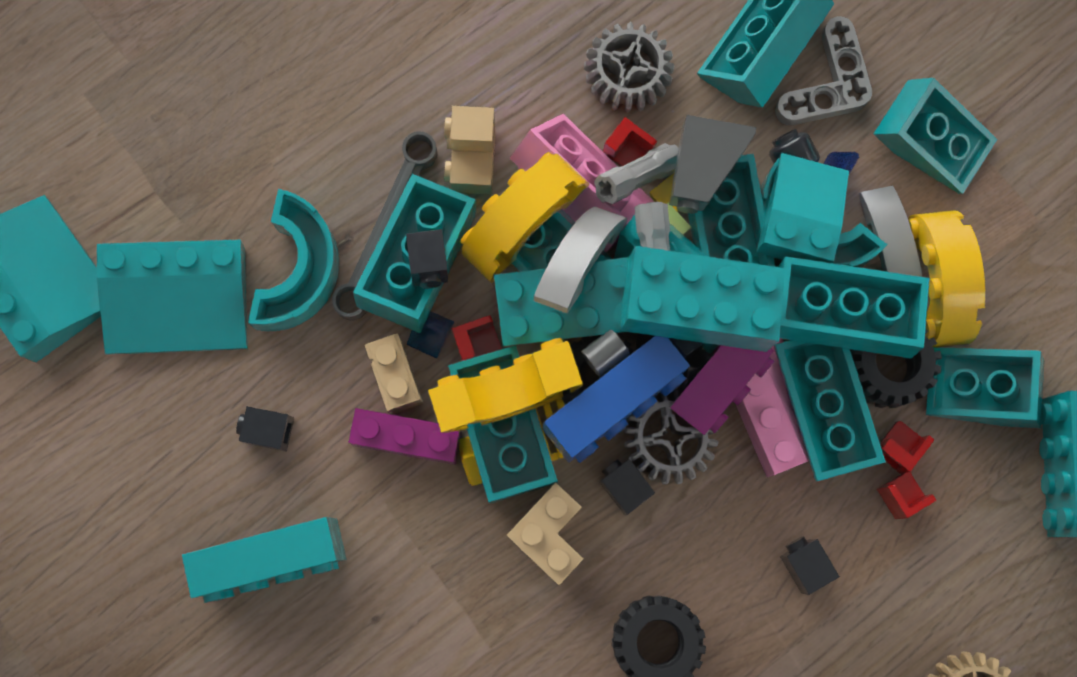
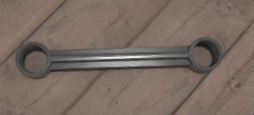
(408, 168)

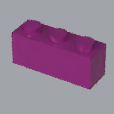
(720, 384)
(403, 436)

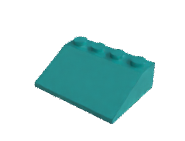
(44, 280)
(172, 296)

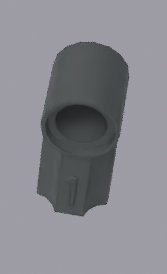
(605, 353)

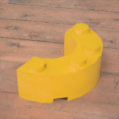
(519, 212)
(955, 276)
(506, 392)

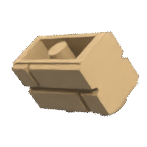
(394, 374)

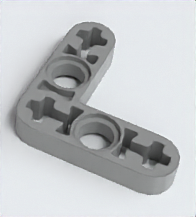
(837, 90)

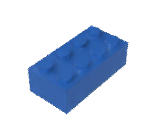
(614, 397)

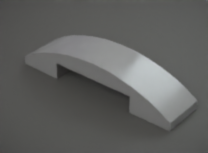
(890, 223)
(576, 256)

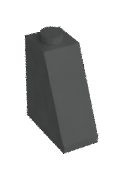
(705, 160)

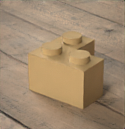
(472, 141)
(539, 538)

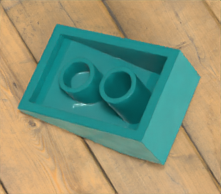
(935, 133)
(804, 210)
(989, 386)

